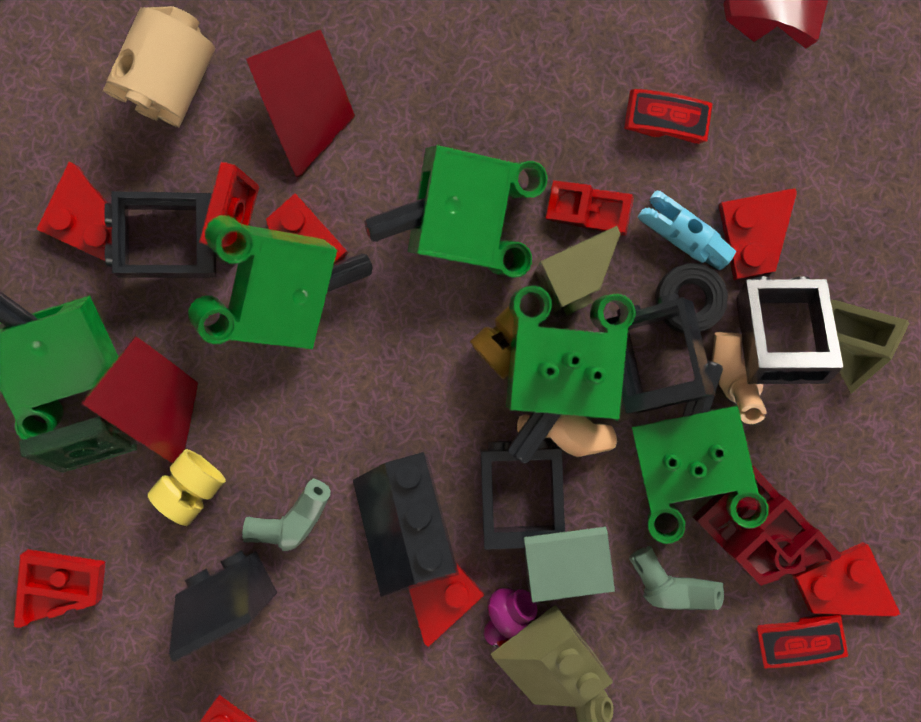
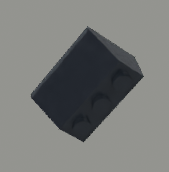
(404, 525)

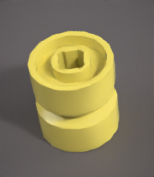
(182, 493)

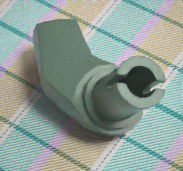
(295, 525)
(674, 592)

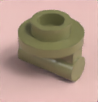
(596, 710)

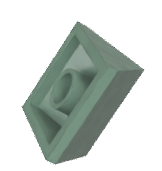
(568, 564)

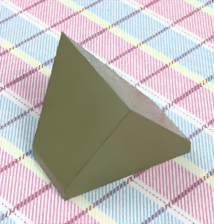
(865, 341)

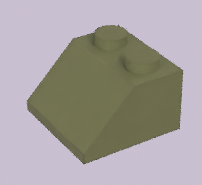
(577, 271)
(553, 662)

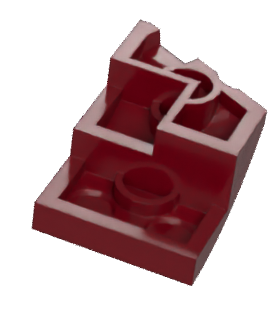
(797, 18)
(302, 96)
(146, 399)
(777, 546)

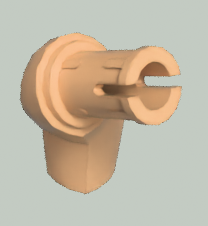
(733, 381)
(579, 435)

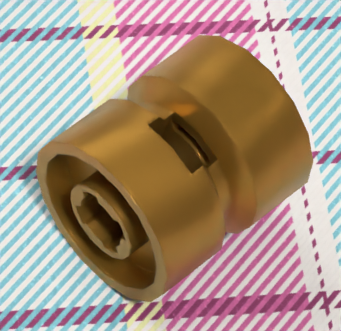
(488, 342)

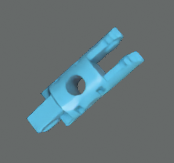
(686, 231)

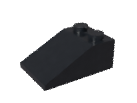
(219, 602)

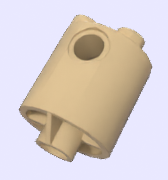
(161, 64)

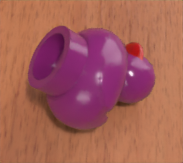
(509, 614)

